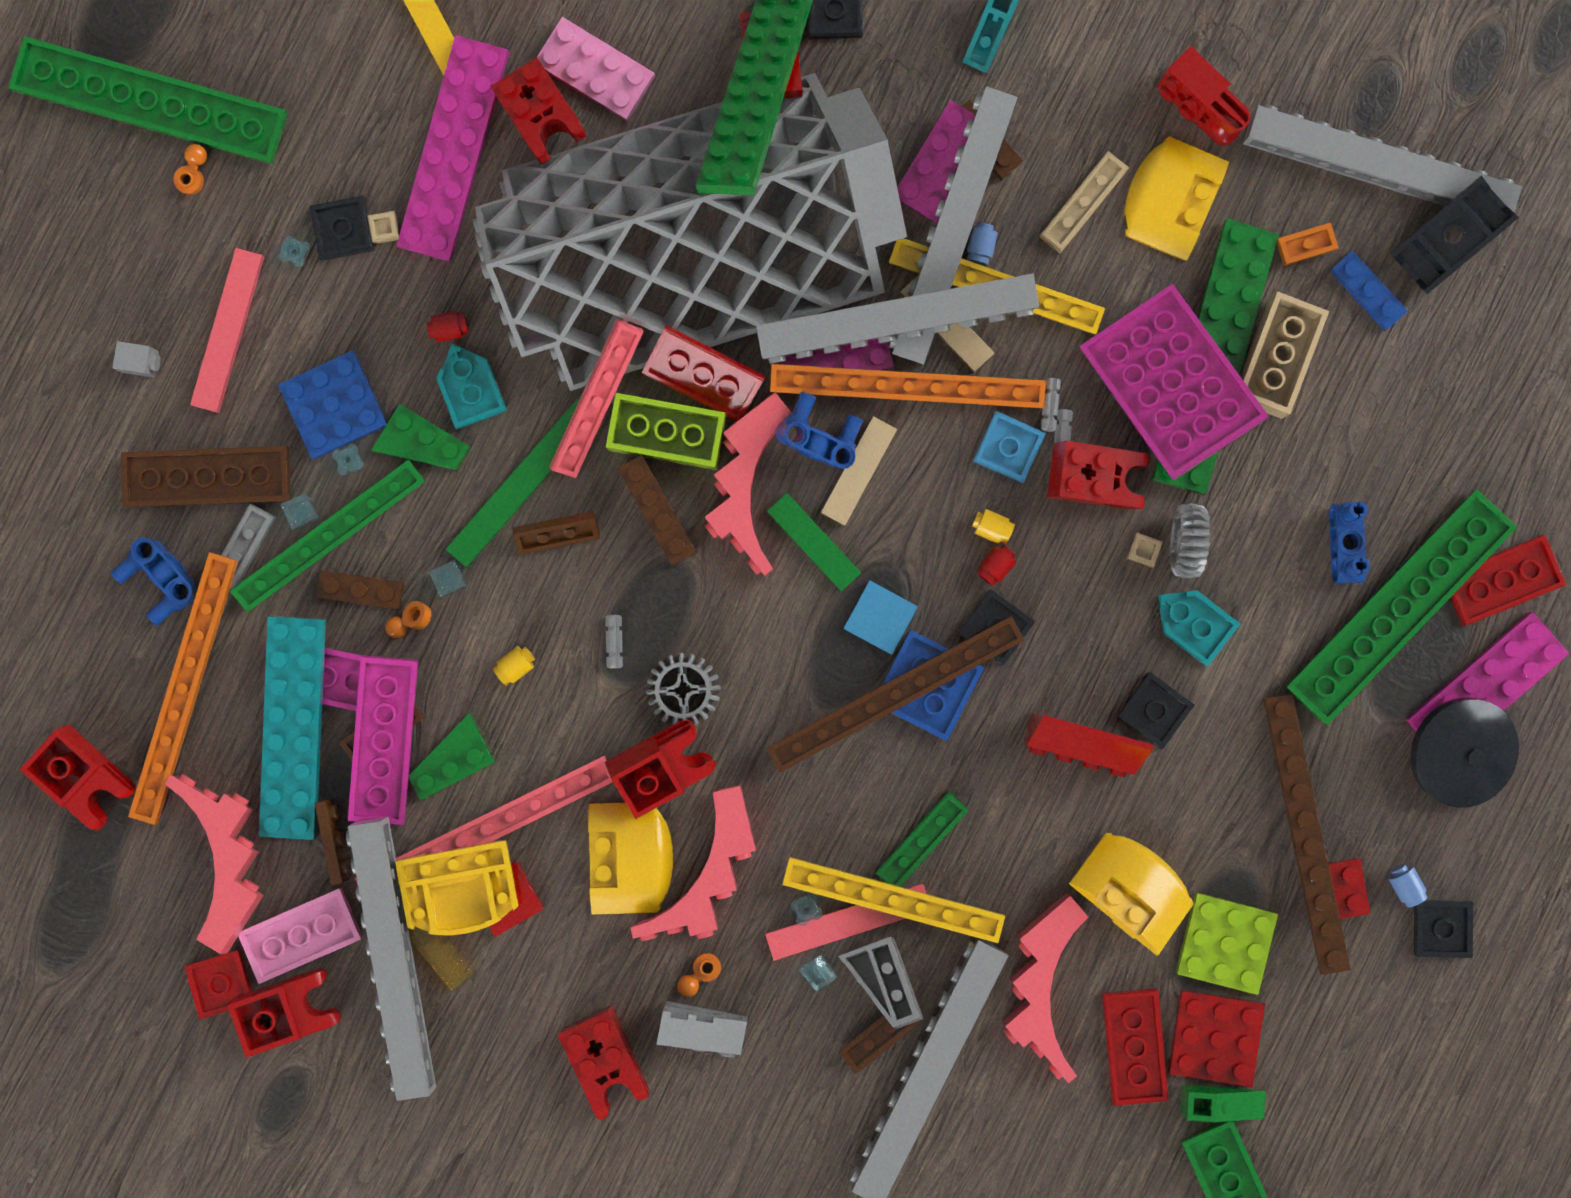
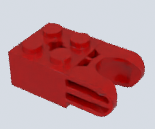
(1204, 97)
(536, 107)
(1102, 475)
(656, 769)
(80, 783)
(289, 1009)
(604, 1067)

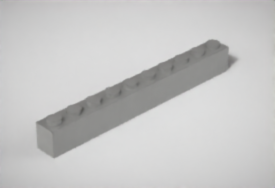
(1367, 158)
(959, 209)
(898, 317)
(391, 958)
(929, 1069)

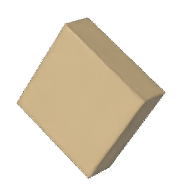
(384, 227)
(1144, 550)

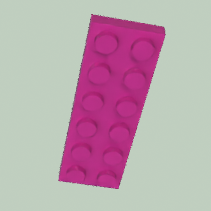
(1503, 669)
(382, 738)

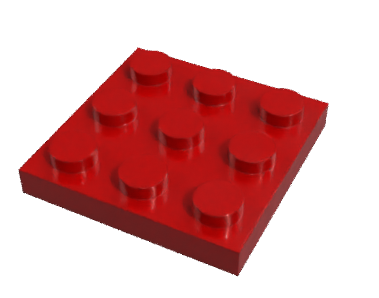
(1216, 1038)

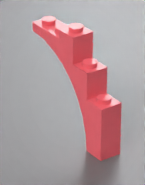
(733, 516)
(232, 899)
(695, 907)
(1032, 1019)

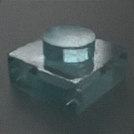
(299, 511)
(448, 578)
(818, 972)

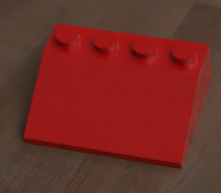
(1085, 744)

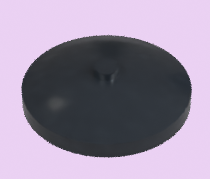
(1464, 752)

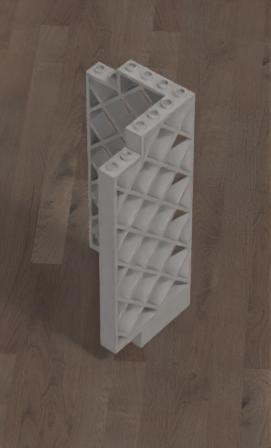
(842, 123)

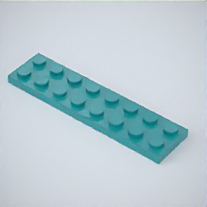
(292, 727)

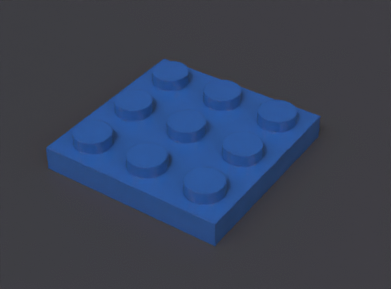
(333, 405)
(941, 707)

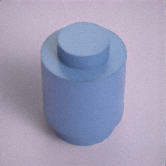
(981, 244)
(1407, 885)

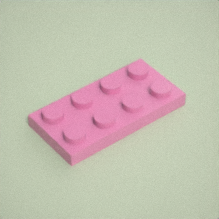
(595, 69)
(300, 935)

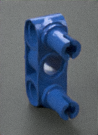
(815, 442)
(1348, 521)
(163, 571)

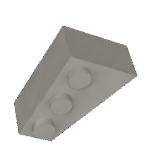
(885, 980)
(701, 1029)

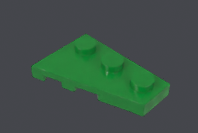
(419, 440)
(452, 760)

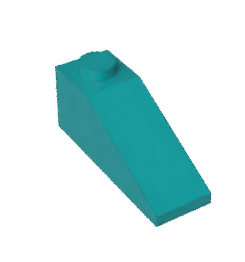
(989, 33)

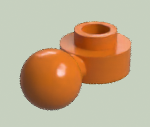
(195, 156)
(415, 615)
(689, 984)

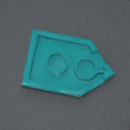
(469, 388)
(1196, 624)

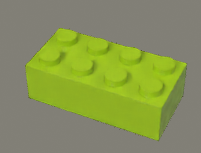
(666, 431)

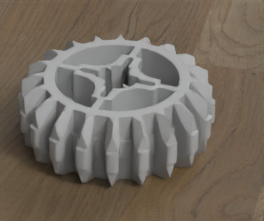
(1189, 540)
(706, 688)

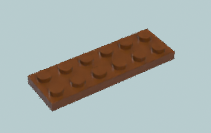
(205, 476)

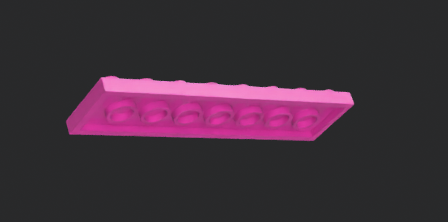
(452, 149)

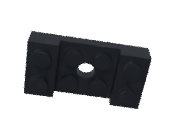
(1479, 217)

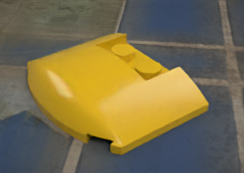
(1172, 197)
(628, 859)
(457, 888)
(1134, 889)

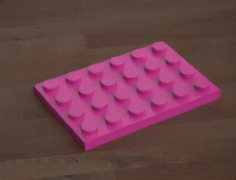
(1173, 382)

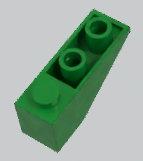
(1221, 1103)

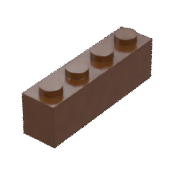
(657, 510)

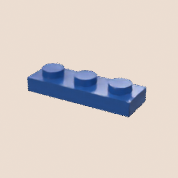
(1368, 290)

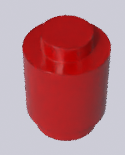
(447, 326)
(996, 565)

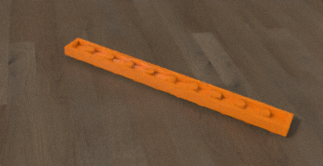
(907, 386)
(183, 687)

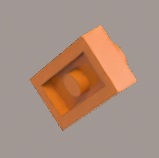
(1307, 244)

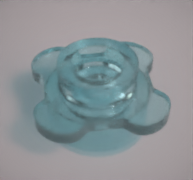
(287, 248)
(355, 459)
(807, 901)

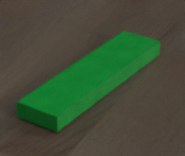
(814, 542)
(922, 840)

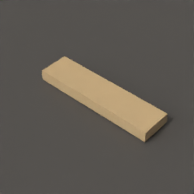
(1084, 202)
(963, 342)
(856, 477)

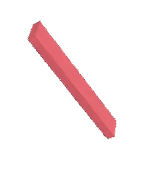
(227, 330)
(596, 398)
(829, 928)

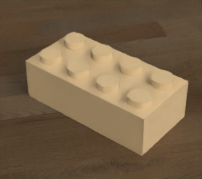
(1282, 352)

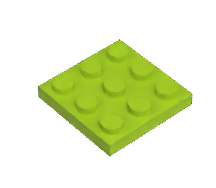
(1226, 943)

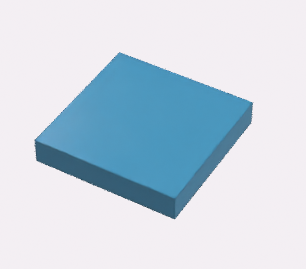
(1009, 447)
(880, 617)

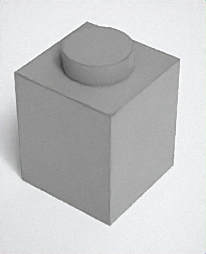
(136, 359)

